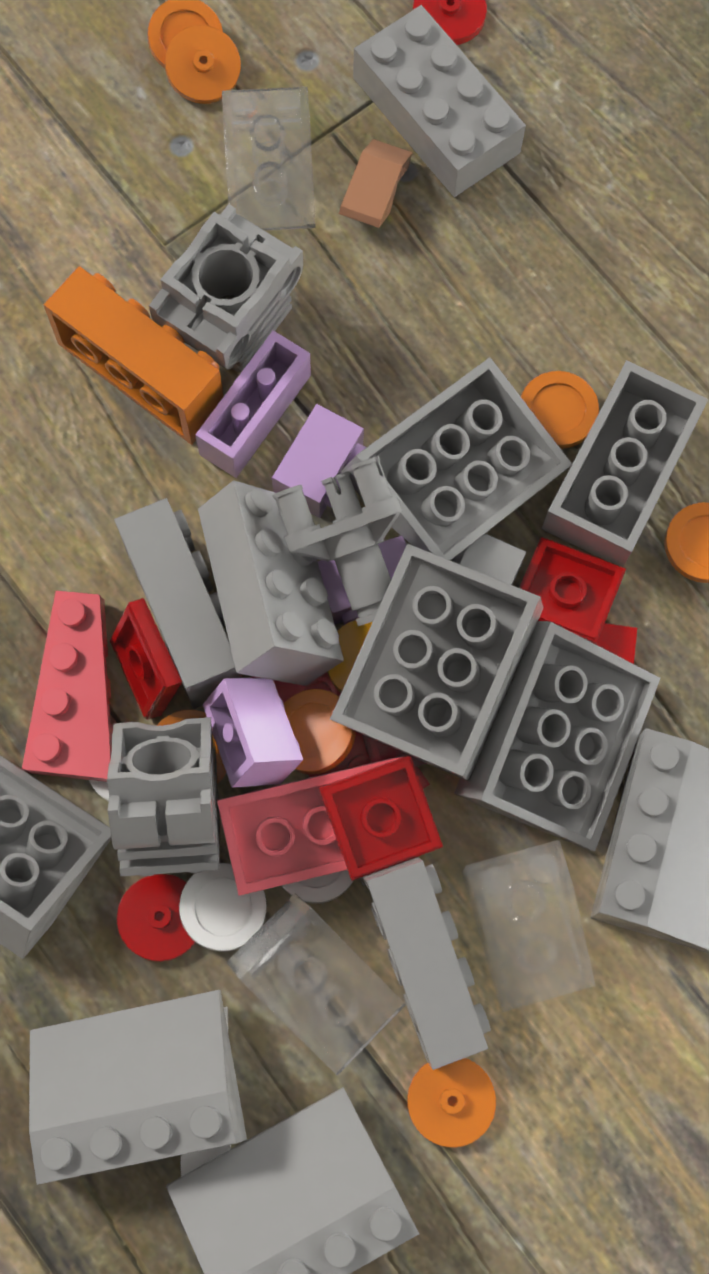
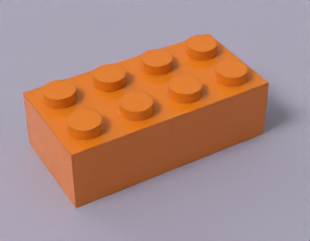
(135, 352)

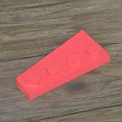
(71, 705)

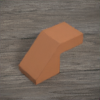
(375, 183)

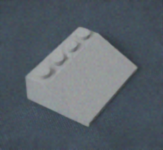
(464, 462)
(438, 661)
(562, 737)
(660, 845)
(43, 855)
(132, 1087)
(295, 1199)

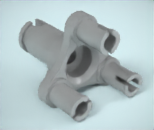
(353, 535)

